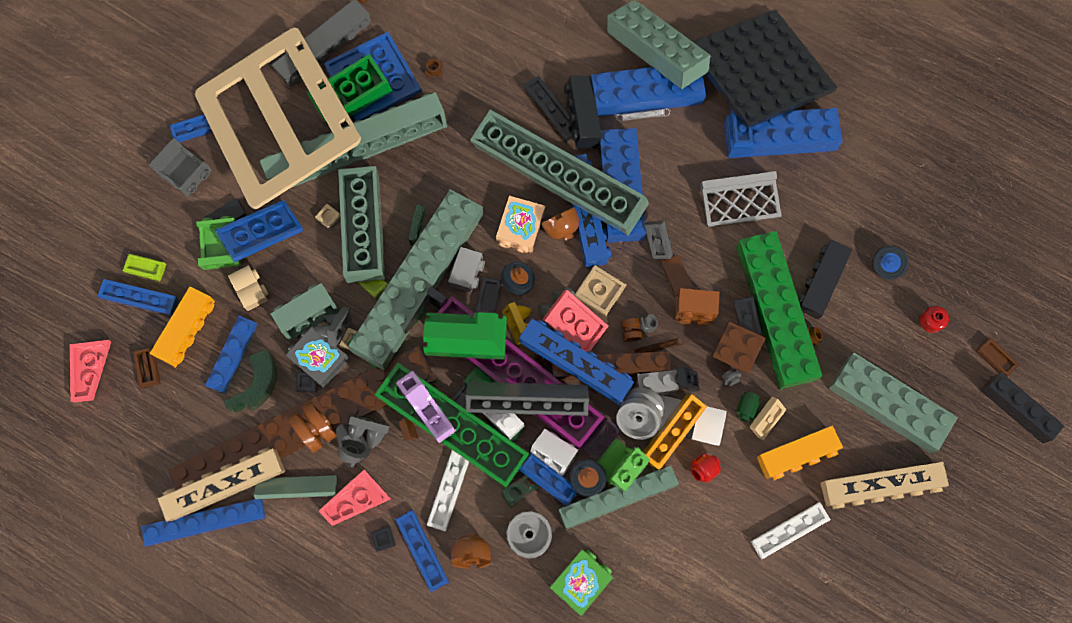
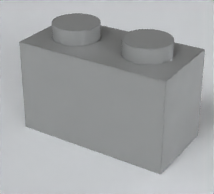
(466, 270)
(660, 382)

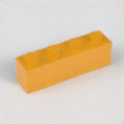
(182, 327)
(673, 431)
(799, 452)

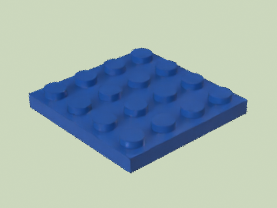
(391, 64)

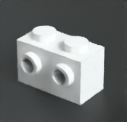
(554, 451)

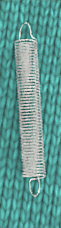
(641, 114)

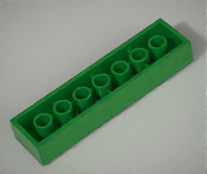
(778, 310)
(472, 437)

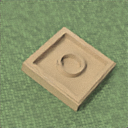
(600, 290)

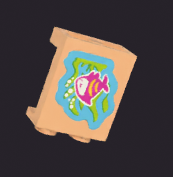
(520, 224)

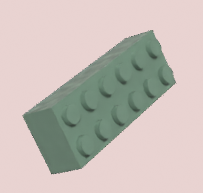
(658, 44)
(361, 224)
(893, 403)

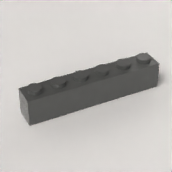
(326, 39)
(527, 398)

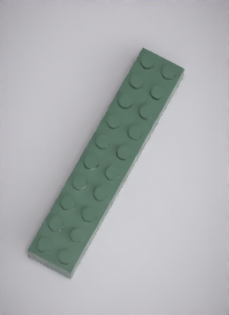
(377, 135)
(560, 172)
(407, 291)

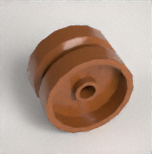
(314, 425)

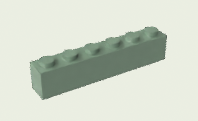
(616, 498)

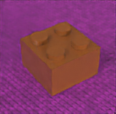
(696, 306)

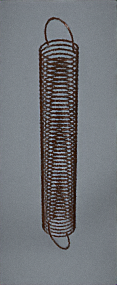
(663, 346)

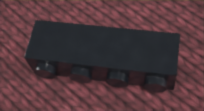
(583, 111)
(824, 279)
(1022, 408)

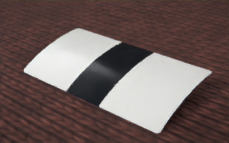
(707, 427)

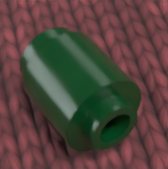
(747, 407)

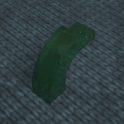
(263, 384)

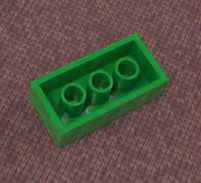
(357, 86)

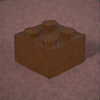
(738, 347)

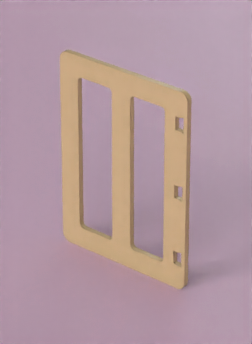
(299, 163)

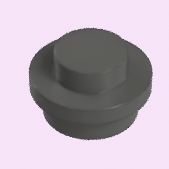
(648, 322)
(731, 377)

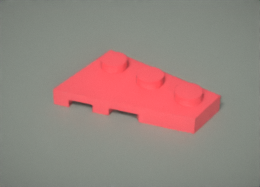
(86, 368)
(354, 499)

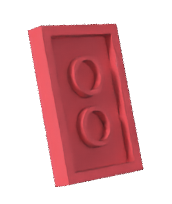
(575, 321)

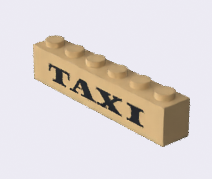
(884, 484)
(220, 485)

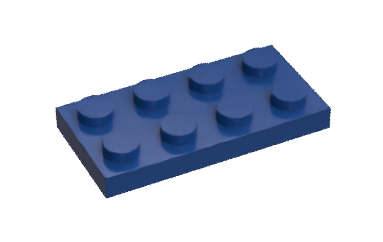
(258, 230)

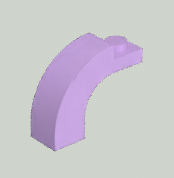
(425, 406)

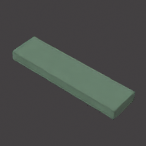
(296, 487)

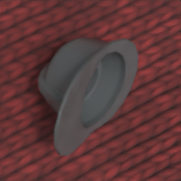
(351, 450)

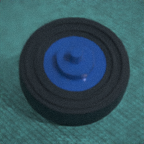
(890, 262)

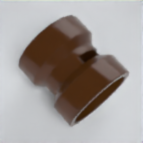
(631, 329)

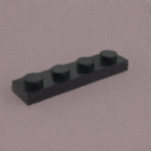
(550, 107)

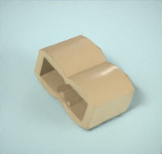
(248, 288)

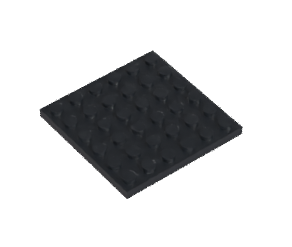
(763, 68)

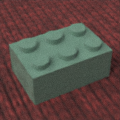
(304, 311)

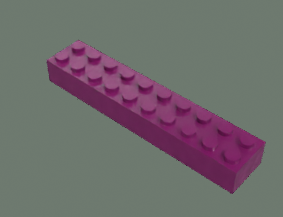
(520, 368)

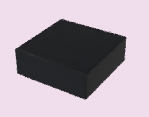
(305, 383)
(383, 539)

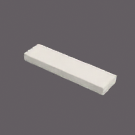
(448, 492)
(790, 530)

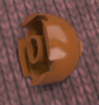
(562, 225)
(471, 551)

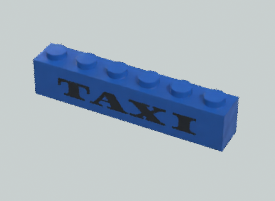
(591, 234)
(576, 361)

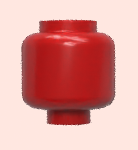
(934, 319)
(705, 467)

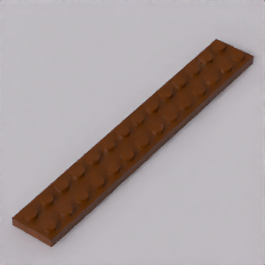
(352, 397)

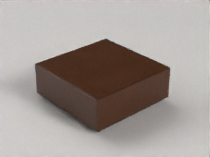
(408, 429)

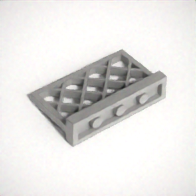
(737, 183)

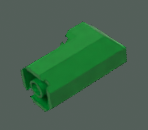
(465, 336)

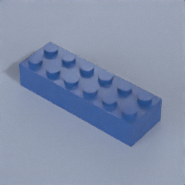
(642, 91)
(790, 134)
(621, 161)

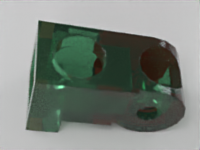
(519, 490)

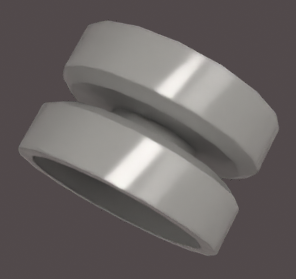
(640, 413)
(533, 523)

